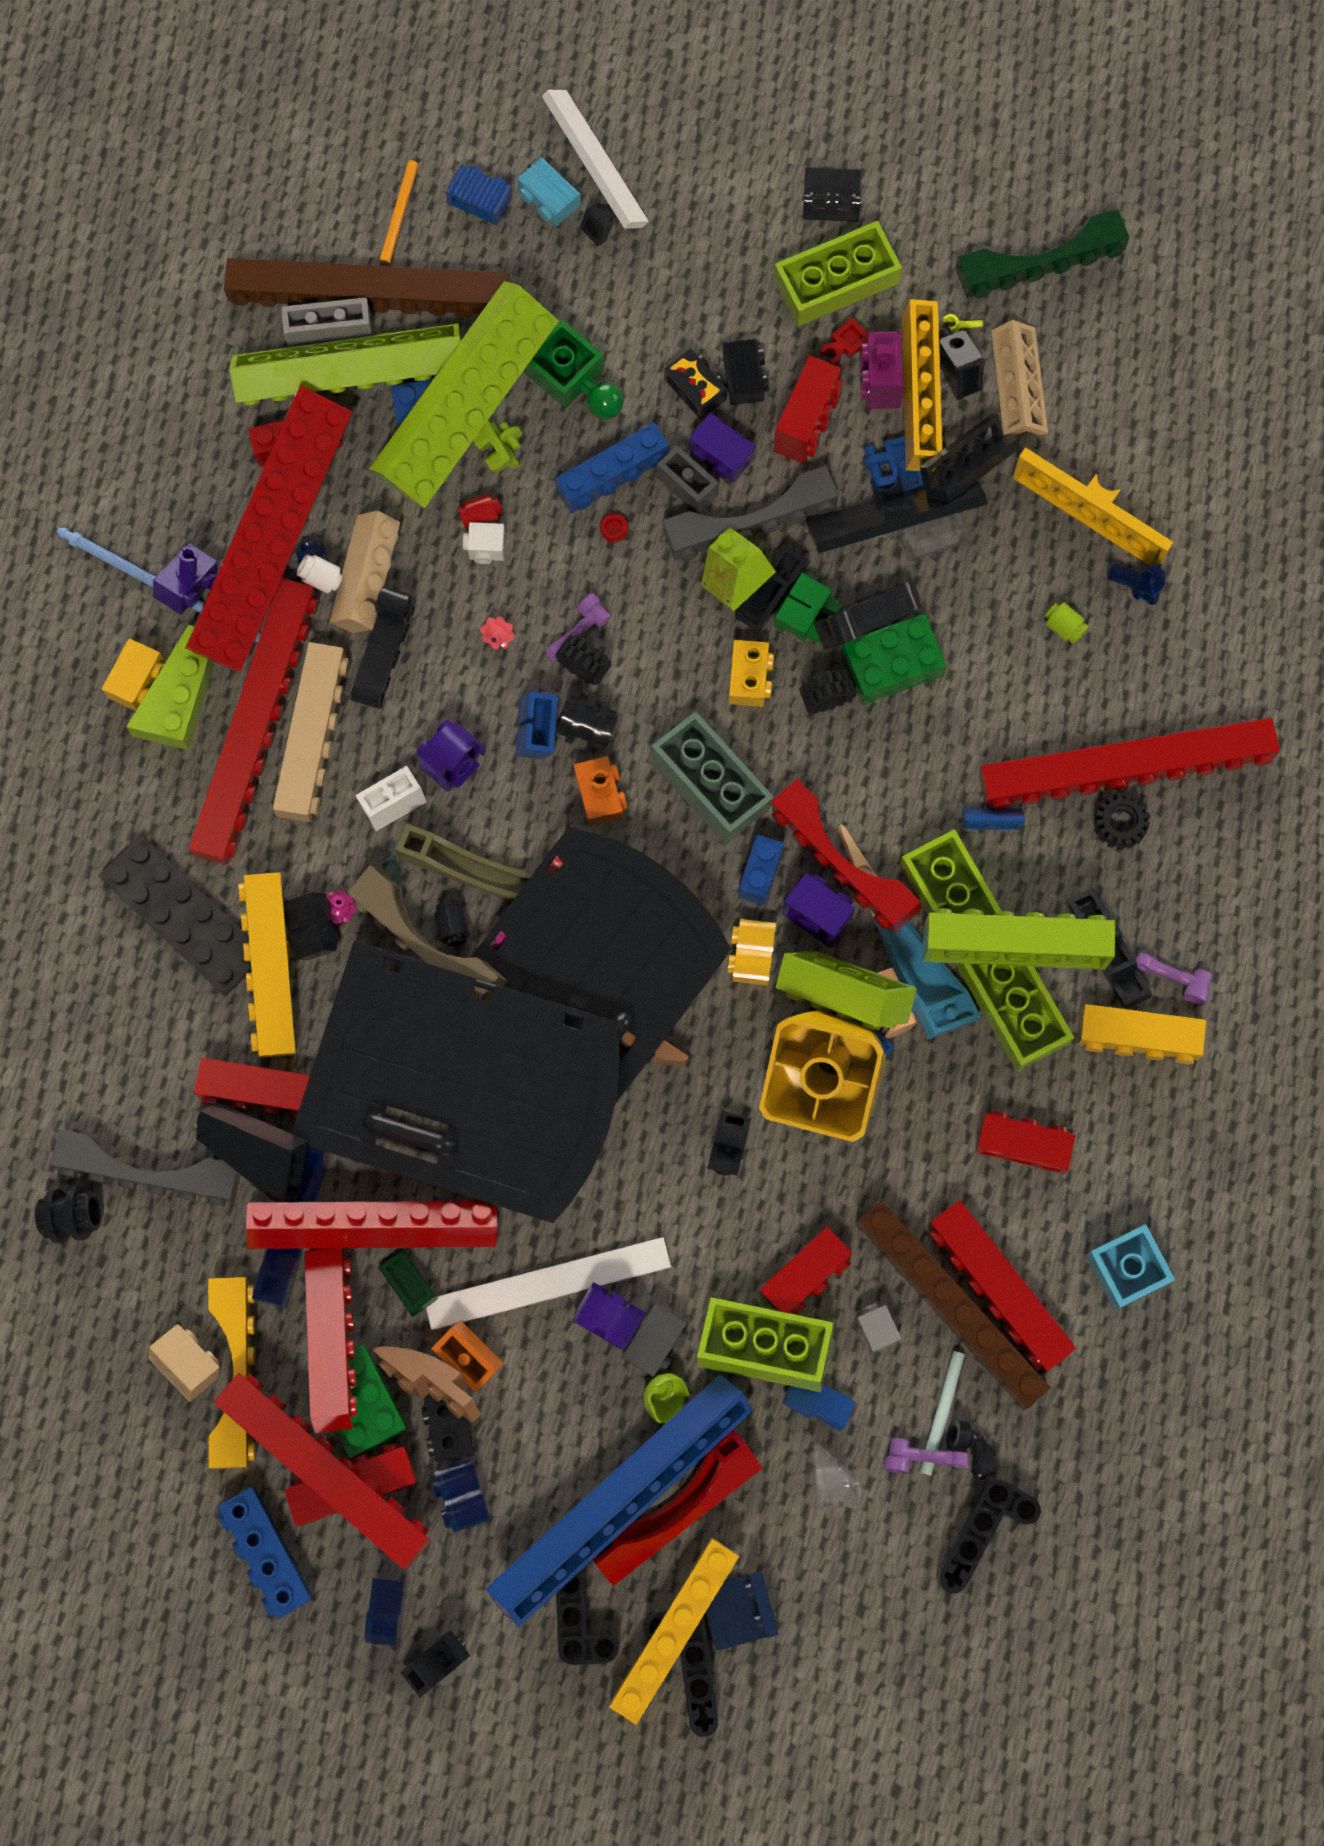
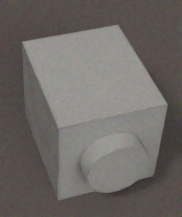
(877, 1327)

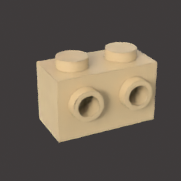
(184, 1362)

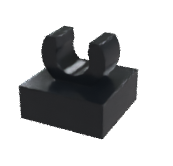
(597, 224)

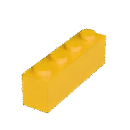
(1141, 1033)

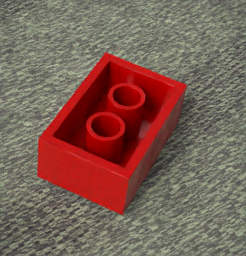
(808, 410)

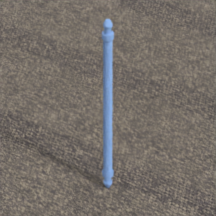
(77, 540)

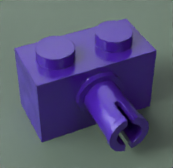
(185, 579)

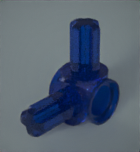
(1145, 584)

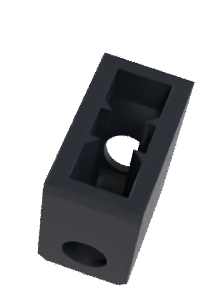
(960, 363)

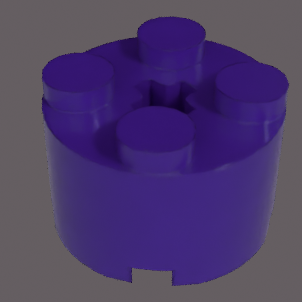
(450, 755)
(608, 1316)

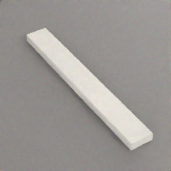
(548, 1283)

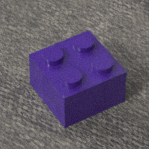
(819, 909)

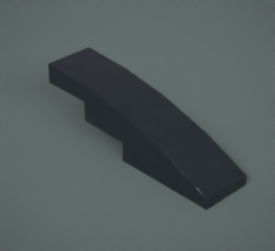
(1122, 970)

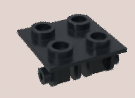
(832, 194)

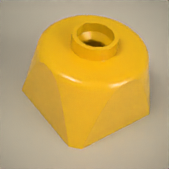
(807, 1096)

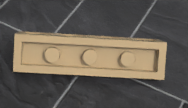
(1015, 378)

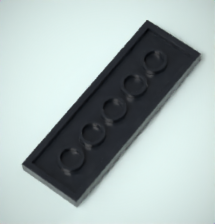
(180, 913)

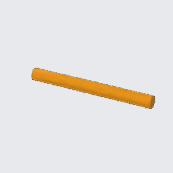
(398, 213)

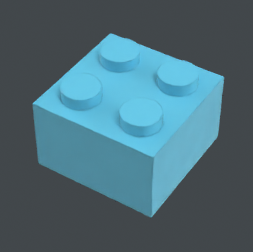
(1130, 1267)

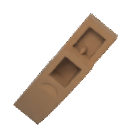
(426, 1375)

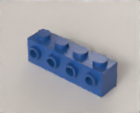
(612, 468)
(265, 1553)

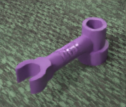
(592, 613)
(1196, 985)
(901, 1455)

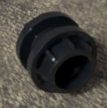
(586, 722)
(68, 1214)

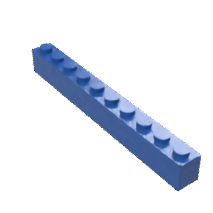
(618, 1500)

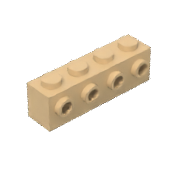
(364, 571)

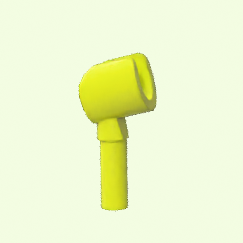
(961, 324)

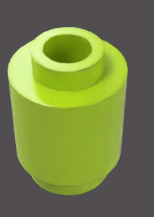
(1066, 622)

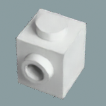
(485, 542)

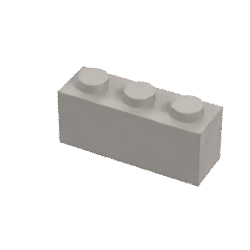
(326, 321)

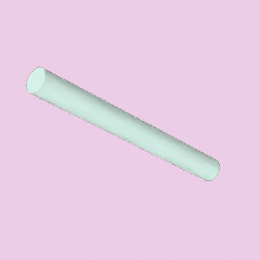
(943, 1408)

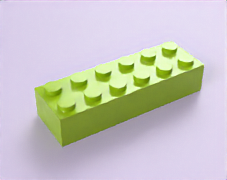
(1018, 939)

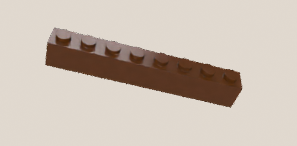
(953, 1305)

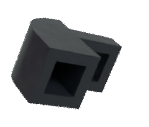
(729, 1144)
(435, 1663)

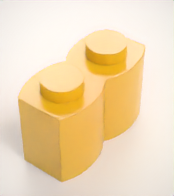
(753, 952)

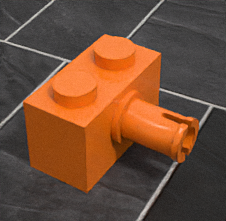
(599, 792)
(468, 1356)

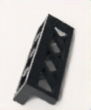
(967, 467)

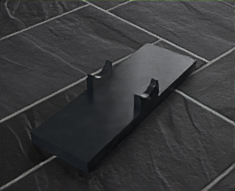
(888, 513)

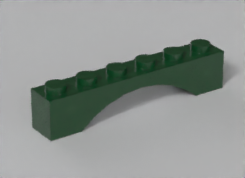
(988, 270)

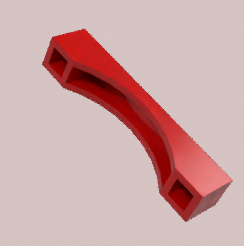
(886, 898)
(719, 1475)

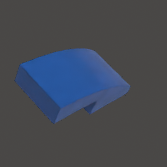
(825, 1405)

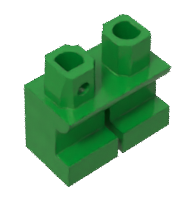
(804, 607)

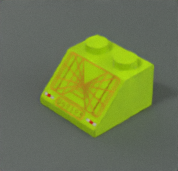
(734, 569)

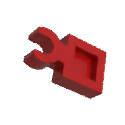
(846, 341)

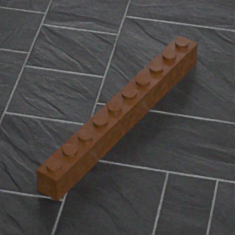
(384, 286)

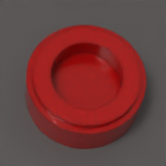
(614, 527)

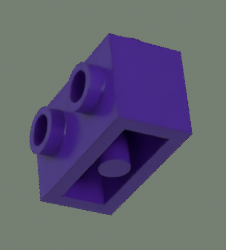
(721, 448)

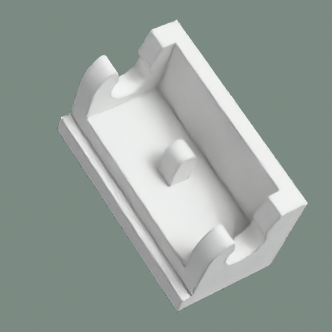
(391, 798)

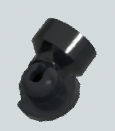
(961, 1437)

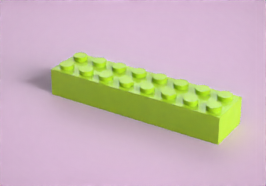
(342, 363)
(464, 394)
(1009, 996)

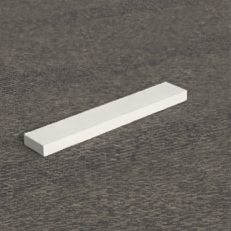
(595, 159)

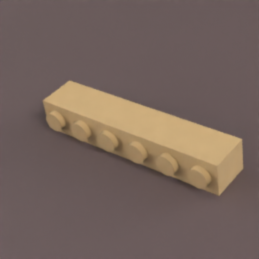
(310, 732)

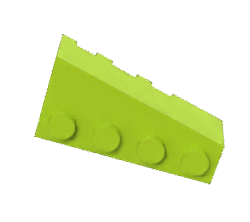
(174, 699)

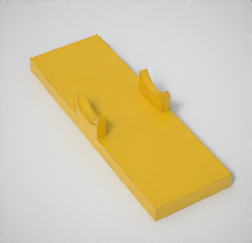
(1092, 507)

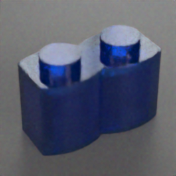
(461, 1496)

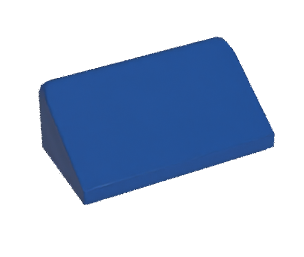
(992, 819)

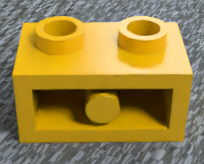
(749, 673)
(133, 674)

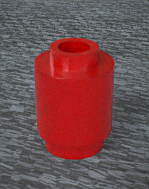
(480, 510)

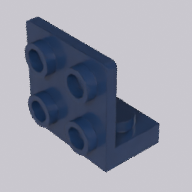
(741, 1612)

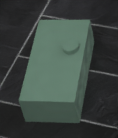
(710, 777)

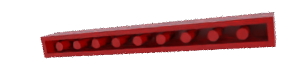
(253, 722)
(1129, 762)

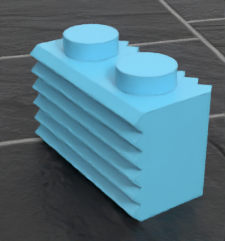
(548, 192)

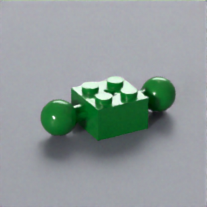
(568, 367)

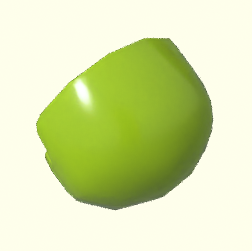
(665, 1397)

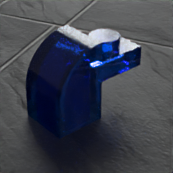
(384, 1613)

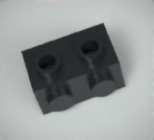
(449, 1435)

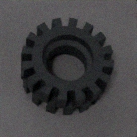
(583, 659)
(828, 691)
(1131, 807)

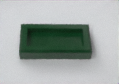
(407, 1283)

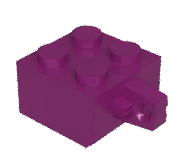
(882, 370)

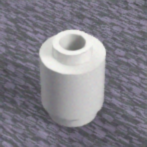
(319, 573)

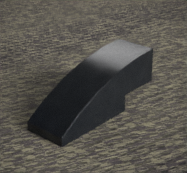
(766, 600)

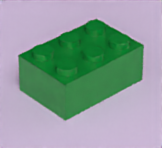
(893, 659)
(378, 1413)

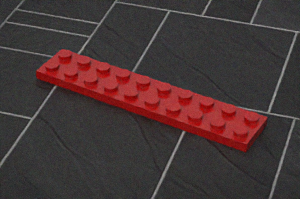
(268, 529)

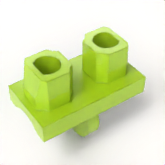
(503, 456)

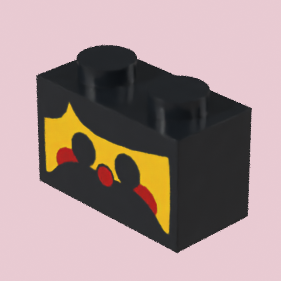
(696, 383)

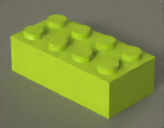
(837, 273)
(845, 989)
(765, 1344)

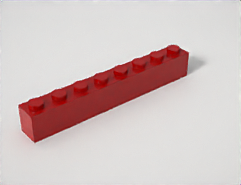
(370, 1224)
(322, 1471)

